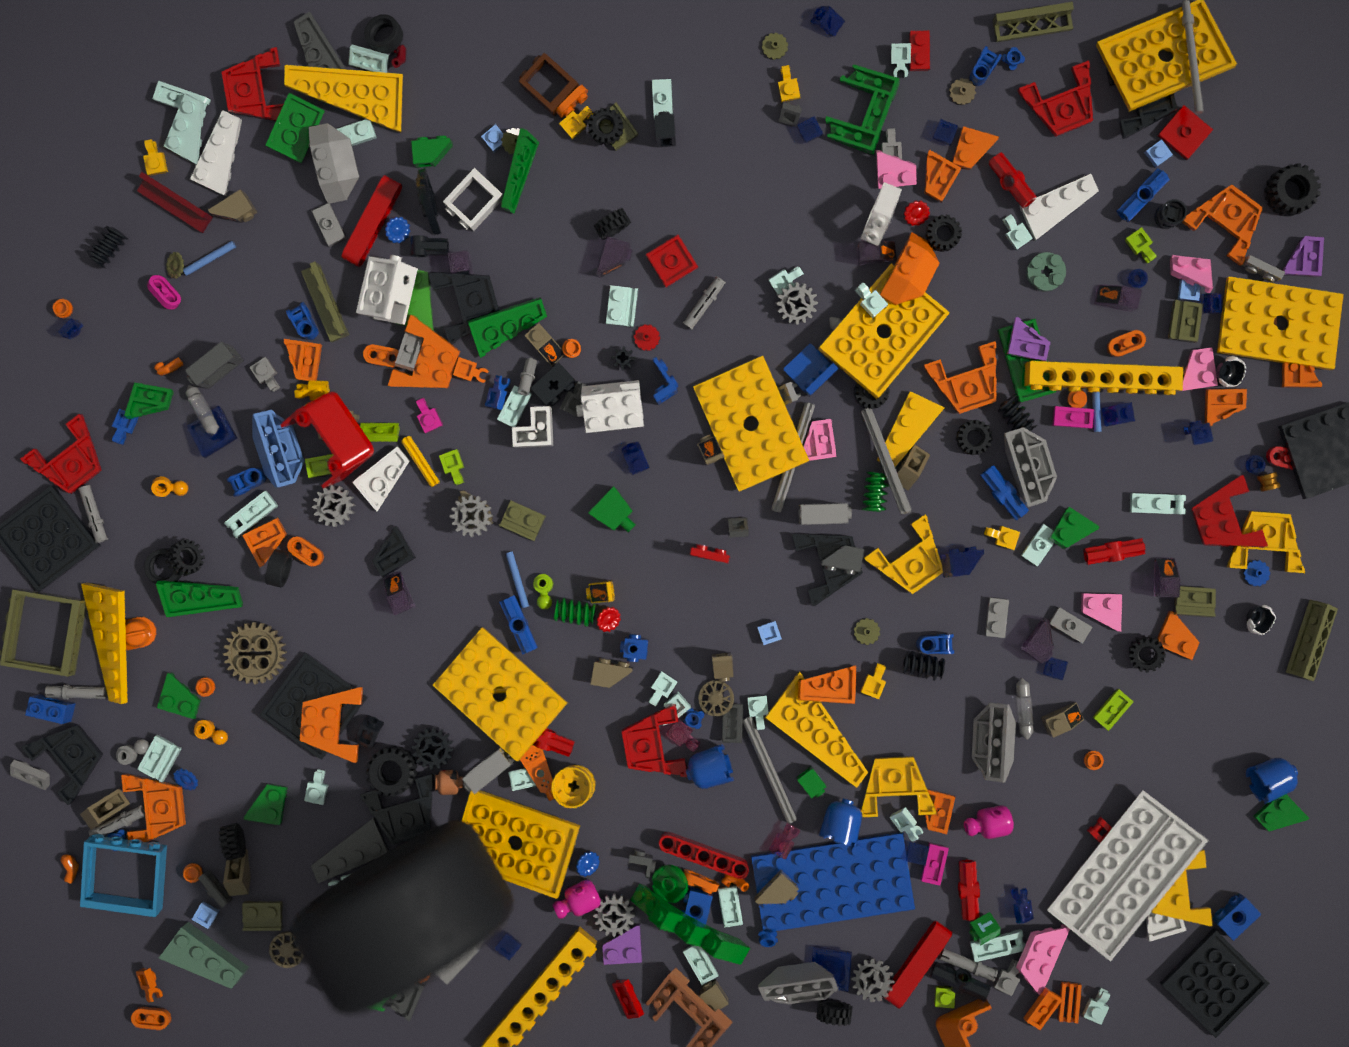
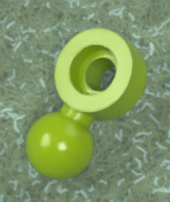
(544, 600)

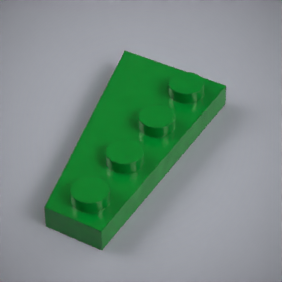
(194, 598)

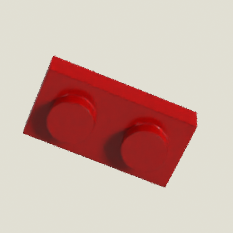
(920, 50)
(628, 998)

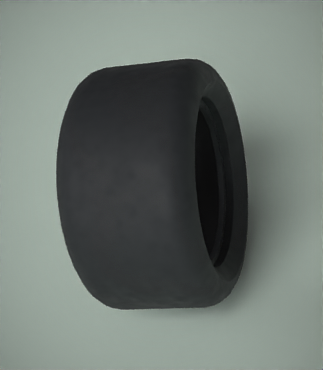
(402, 918)

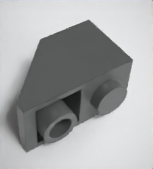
(845, 558)

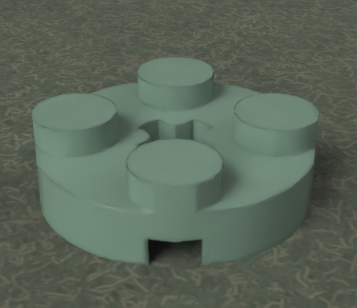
(1039, 280)

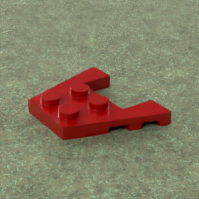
(245, 87)
(1067, 109)
(73, 465)
(1218, 521)
(644, 744)

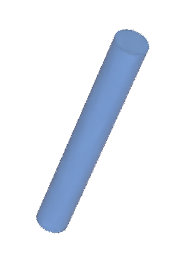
(209, 258)
(1097, 411)
(517, 579)

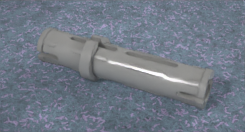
(718, 283)
(95, 521)
(75, 692)
(124, 819)
(976, 968)

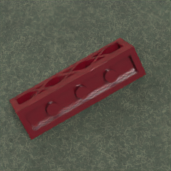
(174, 203)

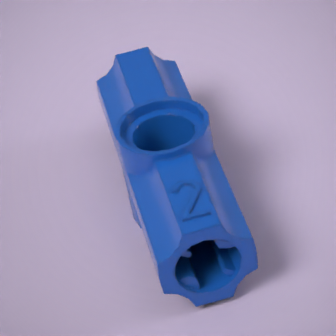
(1150, 188)
(1004, 492)
(513, 612)

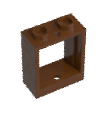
(537, 63)

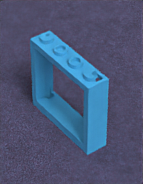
(118, 903)

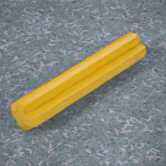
(420, 461)

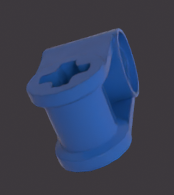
(986, 64)
(301, 319)
(244, 482)
(938, 644)

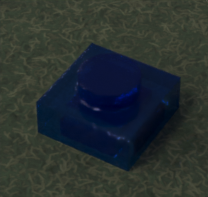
(809, 129)
(945, 132)
(1212, 303)
(71, 329)
(1055, 668)
(917, 853)
(508, 946)

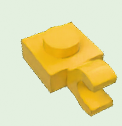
(788, 87)
(574, 123)
(154, 162)
(313, 389)
(1004, 537)
(874, 684)

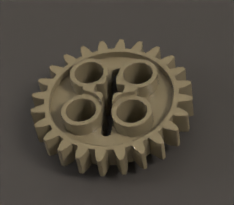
(256, 670)

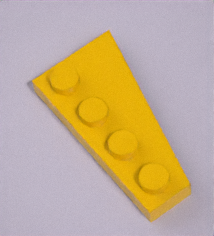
(910, 425)

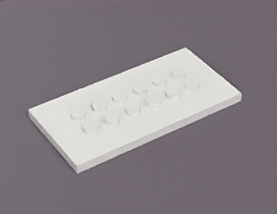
(1127, 875)

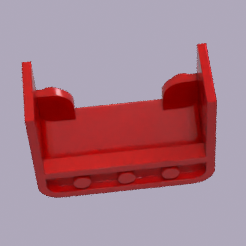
(339, 432)

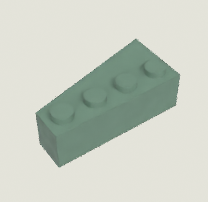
(203, 956)

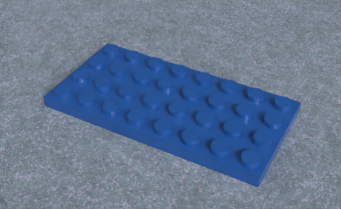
(838, 882)

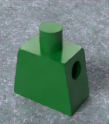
(613, 511)

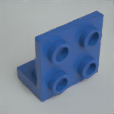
(810, 369)
(663, 392)

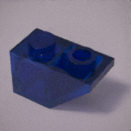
(960, 563)

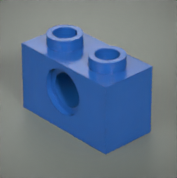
(50, 709)
(698, 898)
(1246, 916)

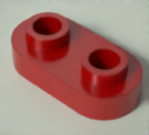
(1282, 459)

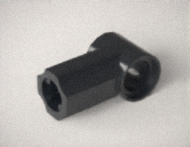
(423, 246)

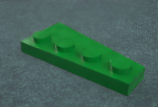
(520, 167)
(497, 327)

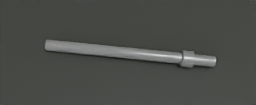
(1187, 22)

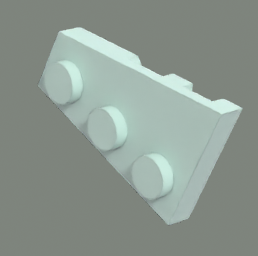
(186, 129)

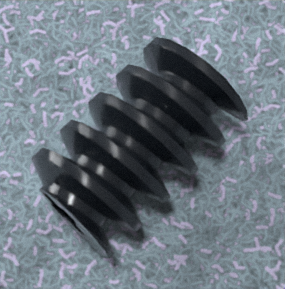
(106, 246)
(1016, 414)
(923, 665)

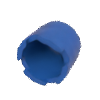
(710, 768)
(1272, 779)
(842, 822)

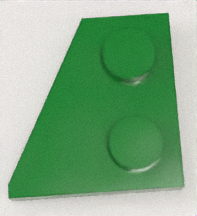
(147, 400)
(1071, 528)
(178, 698)
(269, 805)
(1280, 814)

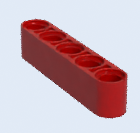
(371, 221)
(710, 862)
(918, 963)

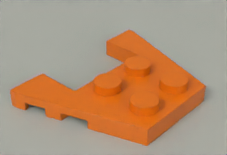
(1232, 212)
(434, 363)
(970, 388)
(322, 723)
(162, 806)

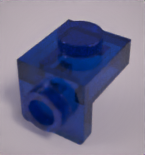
(828, 20)
(1118, 414)
(1199, 432)
(635, 458)

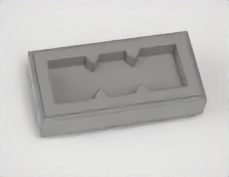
(329, 224)
(1070, 625)

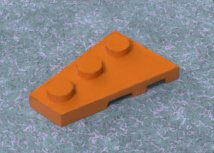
(830, 687)

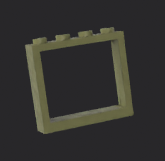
(73, 637)

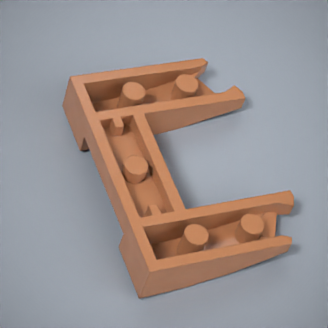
(676, 989)

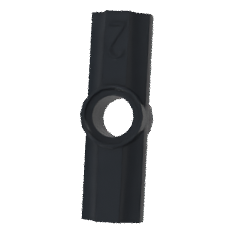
(960, 981)

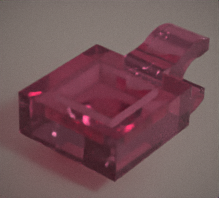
(681, 733)
(782, 843)

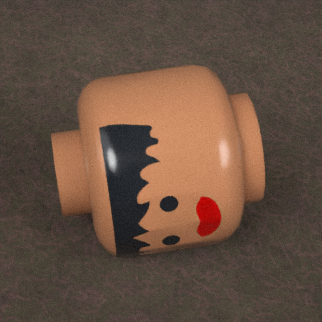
(448, 782)

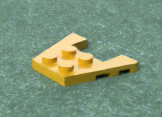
(1279, 536)
(915, 566)
(896, 778)
(1176, 900)

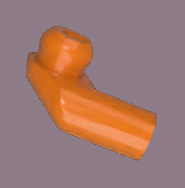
(168, 368)
(71, 867)
(740, 883)

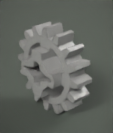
(793, 311)
(329, 498)
(465, 510)
(622, 914)
(868, 987)

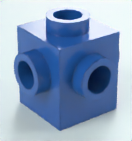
(641, 644)

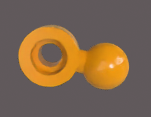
(179, 488)
(219, 737)

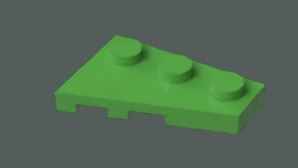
(420, 300)

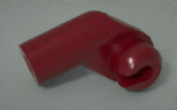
(401, 56)

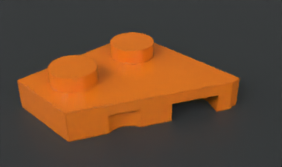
(972, 146)
(939, 175)
(304, 358)
(1299, 376)
(1223, 403)
(264, 540)
(1177, 637)
(944, 805)

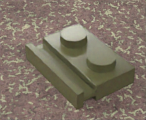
(628, 132)
(1185, 321)
(522, 520)
(1196, 602)
(262, 915)

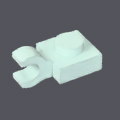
(1018, 234)
(782, 278)
(872, 302)
(663, 685)
(758, 707)
(316, 790)
(905, 822)
(1096, 1008)

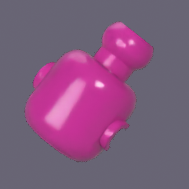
(990, 822)
(579, 899)

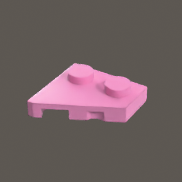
(820, 440)

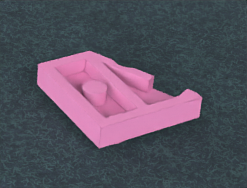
(894, 171)
(1192, 271)
(1200, 370)
(1103, 608)

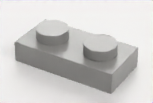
(1269, 272)
(409, 351)
(996, 617)
(29, 774)

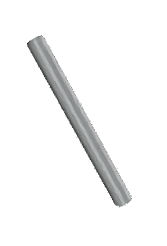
(886, 461)
(787, 476)
(769, 769)

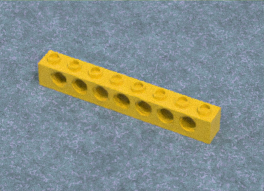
(1171, 377)
(580, 940)

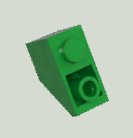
(430, 151)

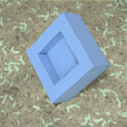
(493, 138)
(1158, 153)
(1188, 292)
(769, 632)
(205, 915)

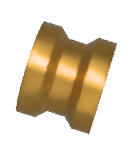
(1268, 481)

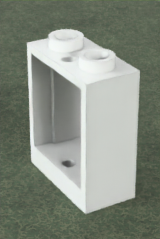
(485, 211)
(881, 214)

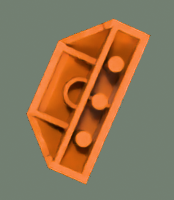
(911, 271)

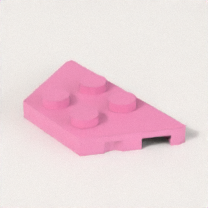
(1041, 955)

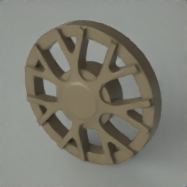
(716, 698)
(286, 950)

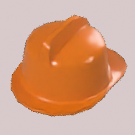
(139, 632)

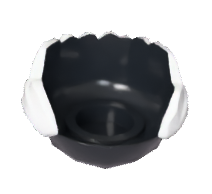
(1231, 371)
(1260, 619)

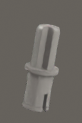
(527, 376)

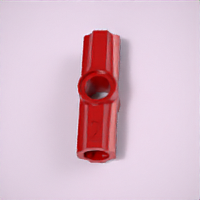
(1018, 187)
(1114, 551)
(552, 741)
(968, 889)

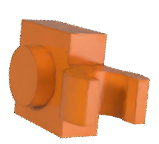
(147, 982)

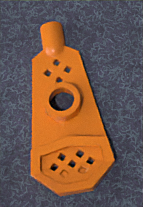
(536, 764)

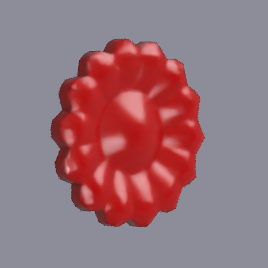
(916, 213)
(647, 337)
(608, 619)

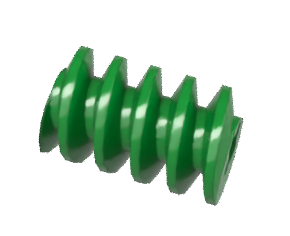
(875, 492)
(574, 612)

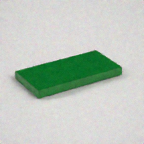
(1017, 366)

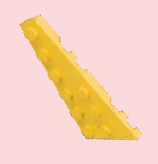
(362, 93)
(107, 622)
(816, 731)

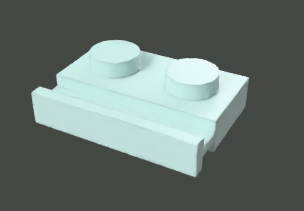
(622, 306)
(159, 758)

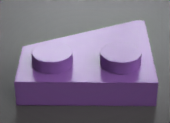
(1306, 258)
(1027, 343)
(624, 948)

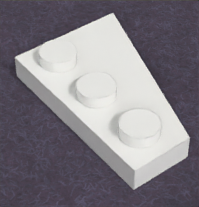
(381, 477)

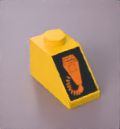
(600, 592)

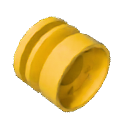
(563, 790)

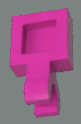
(429, 418)

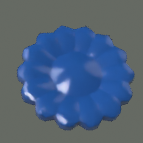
(397, 229)
(1256, 573)
(185, 779)
(587, 863)

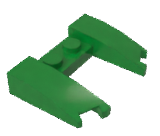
(884, 91)

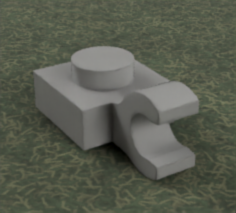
(891, 147)
(264, 372)
(1007, 980)

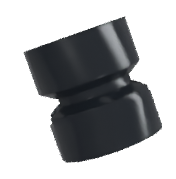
(1170, 214)

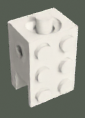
(387, 289)
(611, 406)

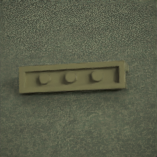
(1033, 14)
(325, 302)
(1312, 637)

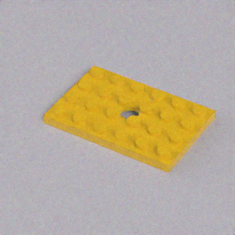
(1135, 60)
(1249, 325)
(878, 360)
(756, 453)
(528, 702)
(545, 841)

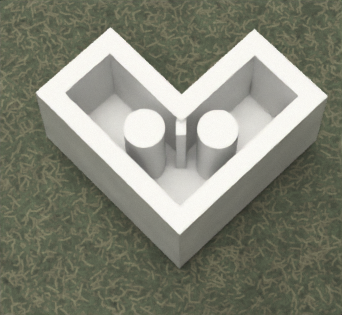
(540, 432)

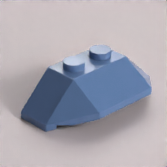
(277, 448)

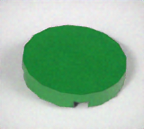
(670, 883)

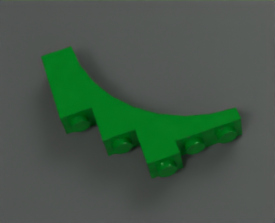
(689, 929)

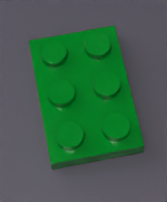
(292, 126)

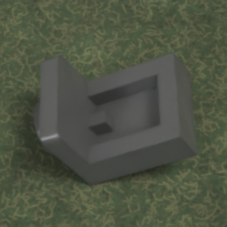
(641, 858)

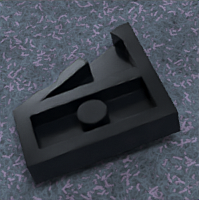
(393, 554)

